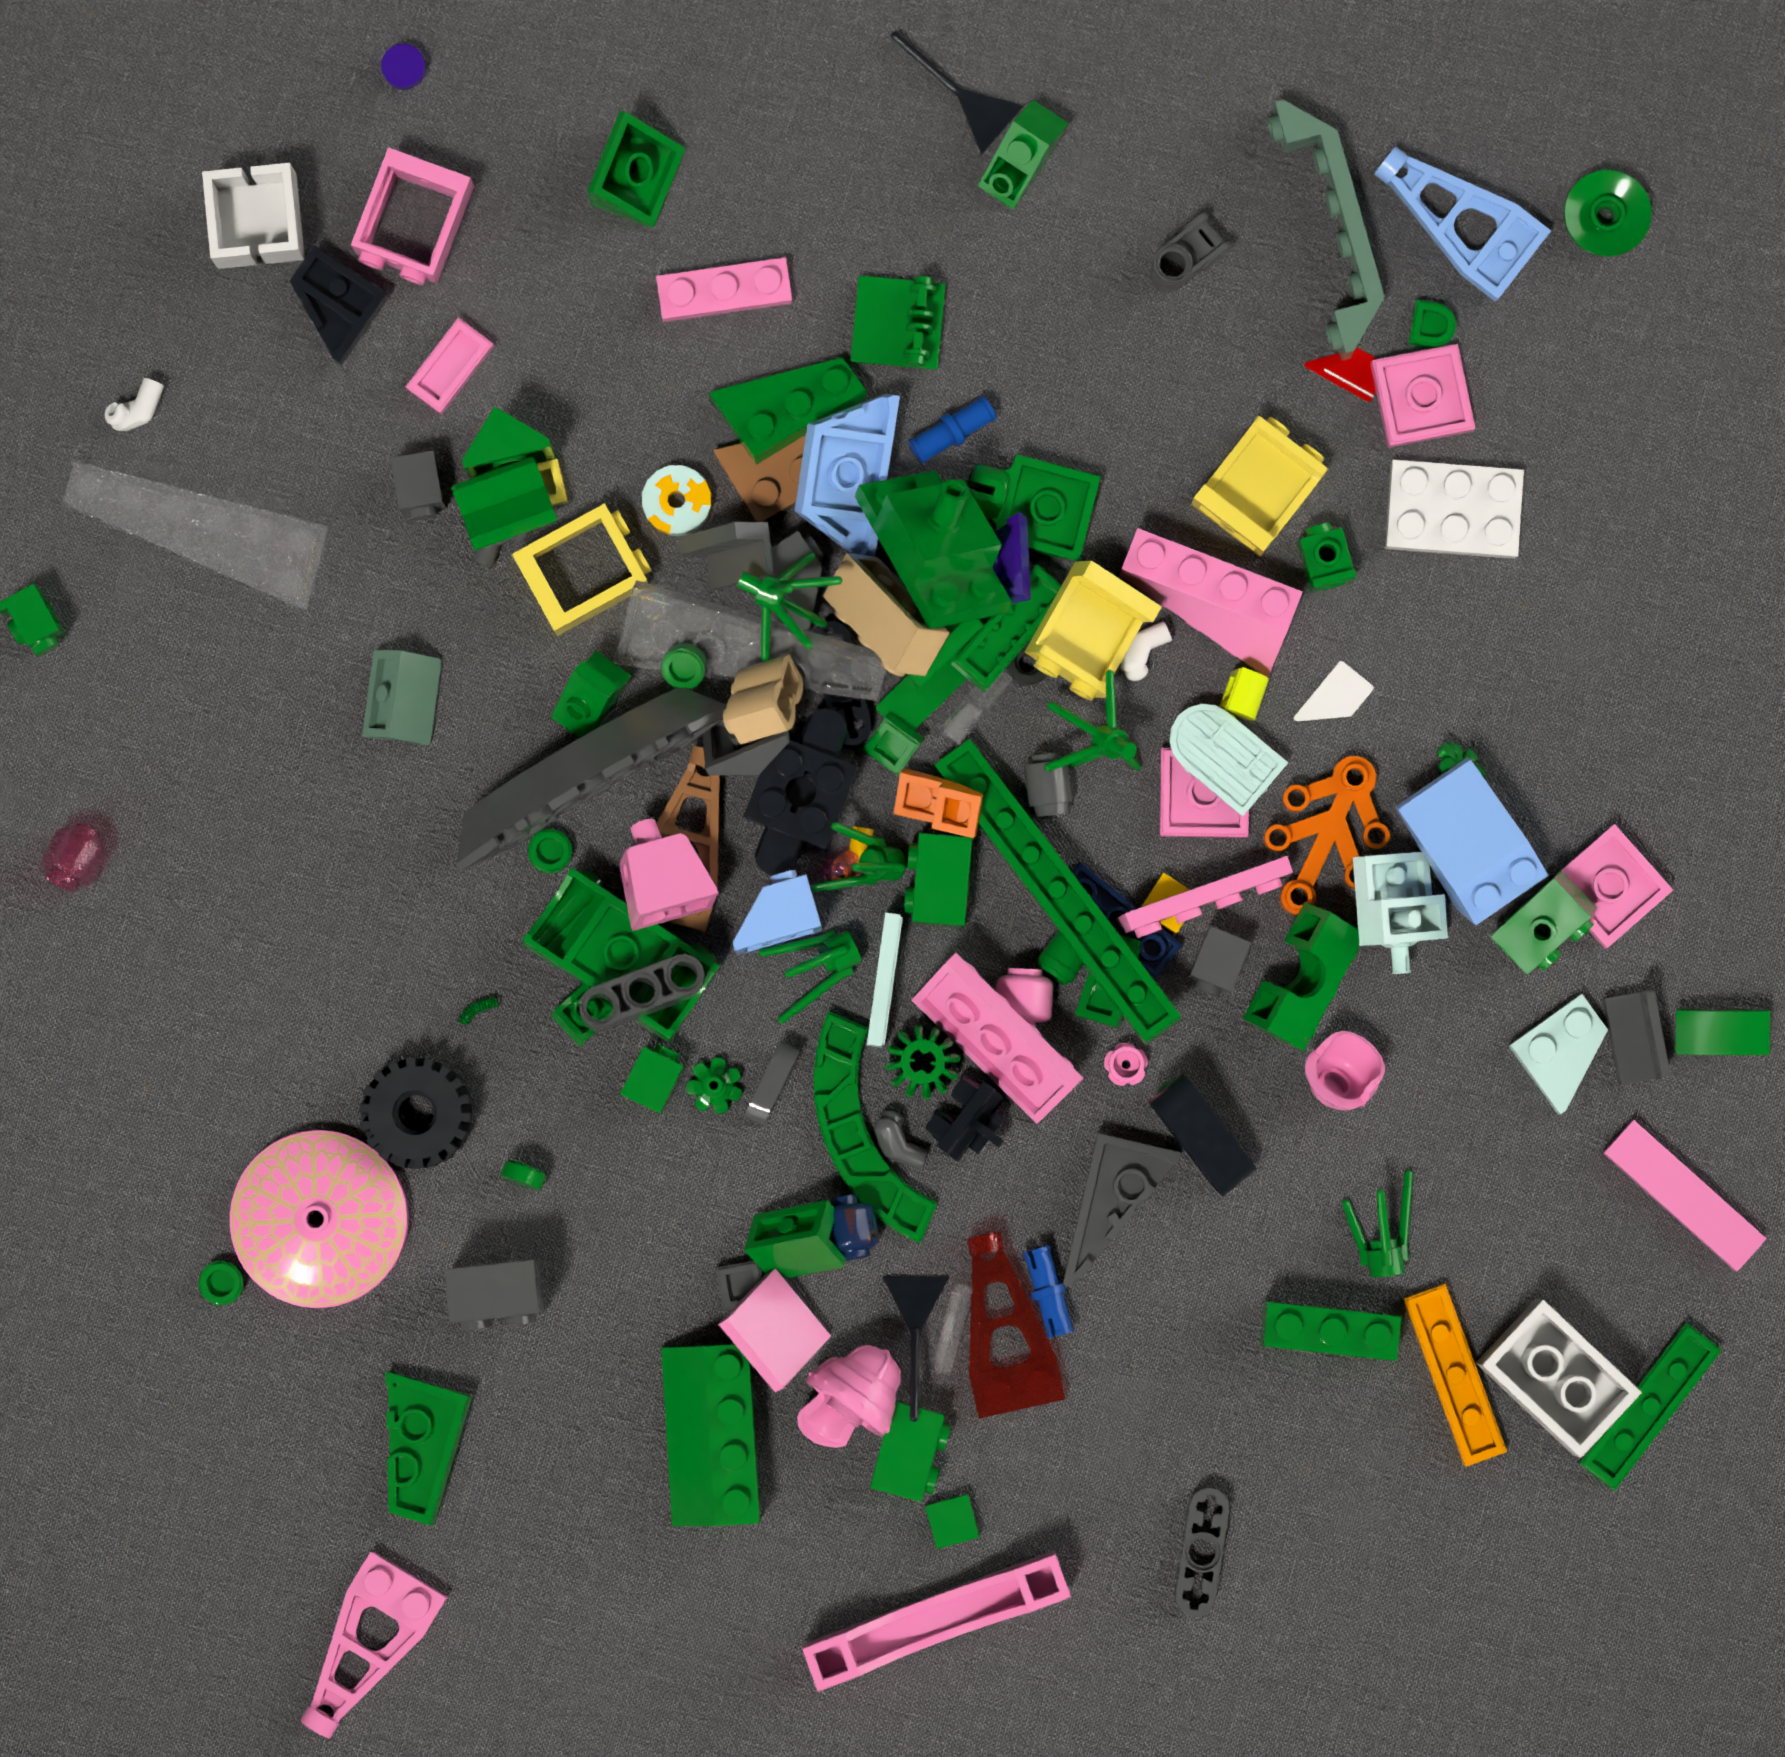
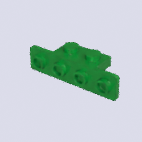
(921, 695)

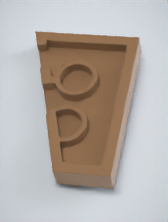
(769, 485)

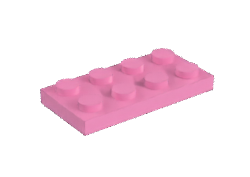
(997, 1038)

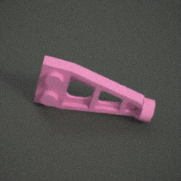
(397, 1595)

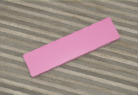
(1684, 1195)

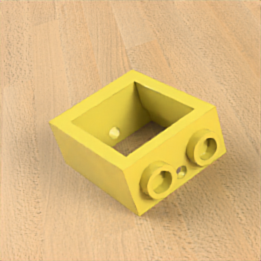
(633, 560)

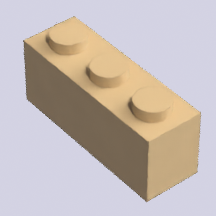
(884, 615)

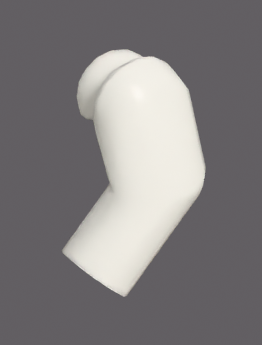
(135, 412)
(1139, 650)

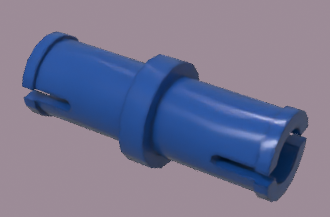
(952, 429)
(1048, 1291)

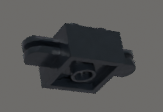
(801, 793)

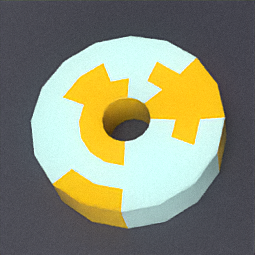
(670, 481)

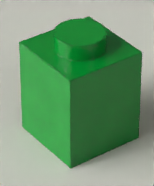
(653, 1078)

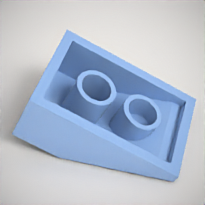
(1471, 842)

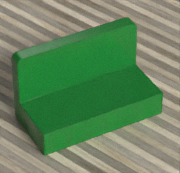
(504, 503)
(794, 1240)

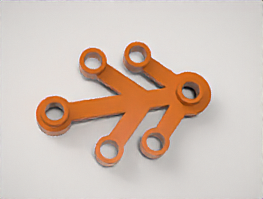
(1330, 826)

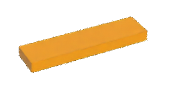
(1454, 1375)

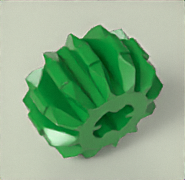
(924, 1048)

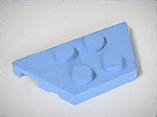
(836, 459)

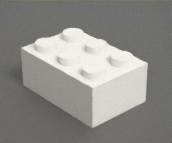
(1558, 1377)

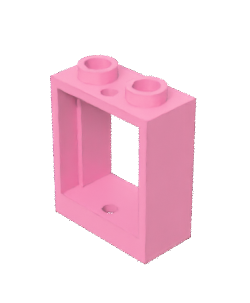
(424, 174)

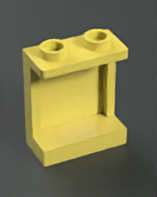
(1260, 484)
(1089, 628)

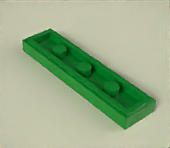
(1663, 1391)

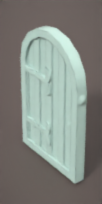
(1224, 755)

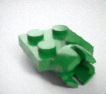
(1050, 497)

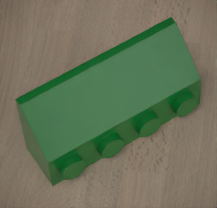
(710, 1435)

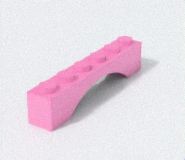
(935, 1619)

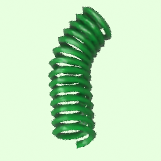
(468, 1015)

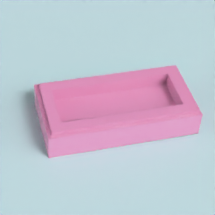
(449, 366)

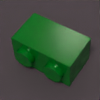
(940, 880)
(908, 1453)

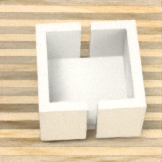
(253, 218)

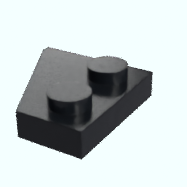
(336, 301)

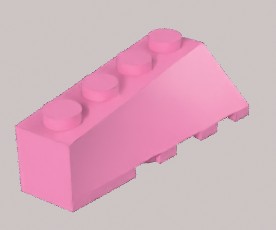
(1214, 597)

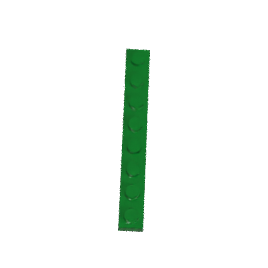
(1062, 896)

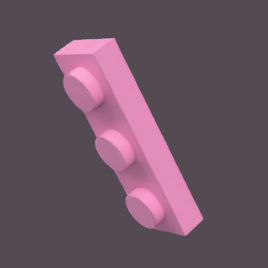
(724, 289)

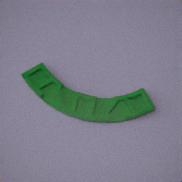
(847, 1135)

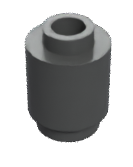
(1047, 790)

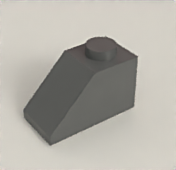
(785, 555)

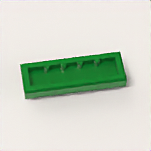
(1007, 633)

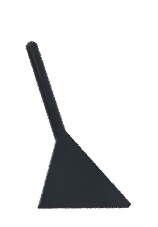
(984, 114)
(915, 1301)

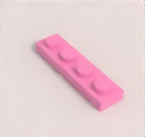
(1188, 904)

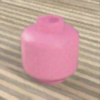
(1027, 994)

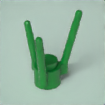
(875, 863)
(837, 954)
(1385, 1255)

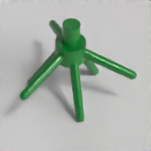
(771, 596)
(1106, 739)

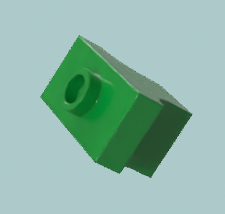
(590, 694)

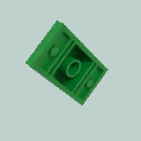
(937, 546)

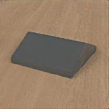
(727, 757)

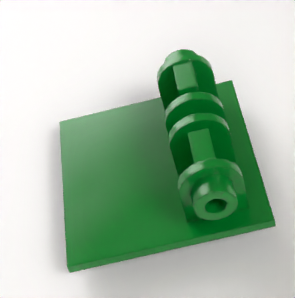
(898, 322)

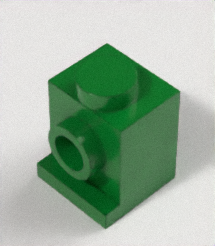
(1323, 574)
(32, 620)

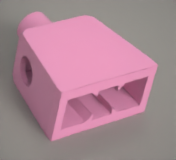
(663, 877)

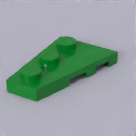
(777, 408)
(423, 1441)

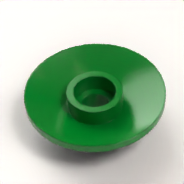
(1618, 195)

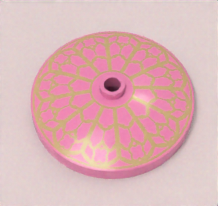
(361, 1225)

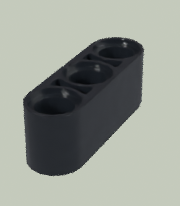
(1202, 1135)

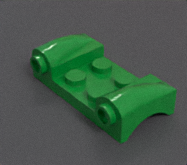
(592, 940)

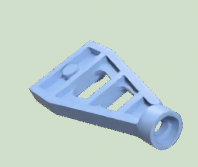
(1504, 253)

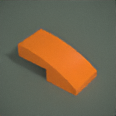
(938, 801)

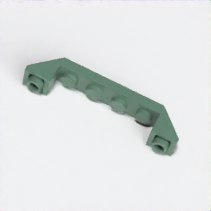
(1299, 130)

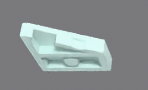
(1561, 1050)

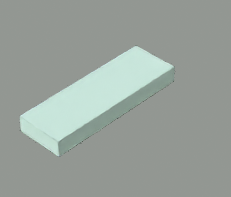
(884, 980)

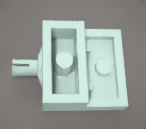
(1397, 904)

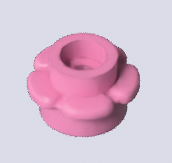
(1137, 1060)

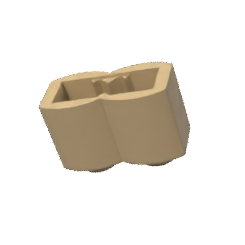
(763, 699)

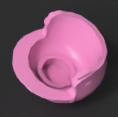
(1344, 1071)

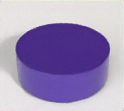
(403, 66)

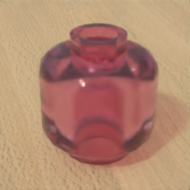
(73, 857)

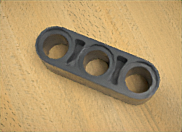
(657, 976)

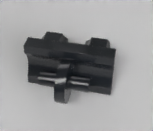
(973, 1125)

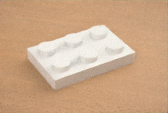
(1454, 509)

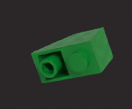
(1022, 153)

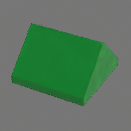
(635, 171)
(504, 442)

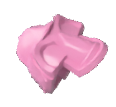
(851, 1394)

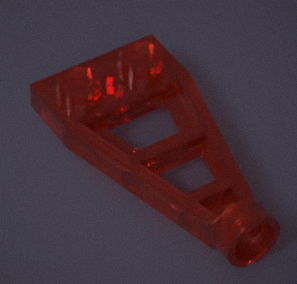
(1014, 1385)

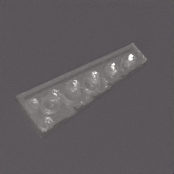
(234, 539)
(732, 641)

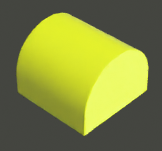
(1244, 693)

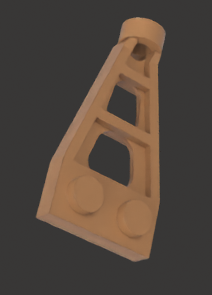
(707, 841)

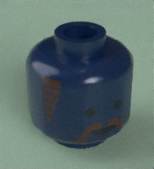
(853, 1227)

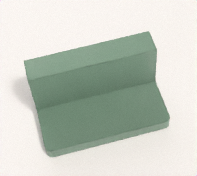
(401, 696)

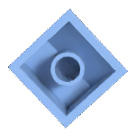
(779, 914)

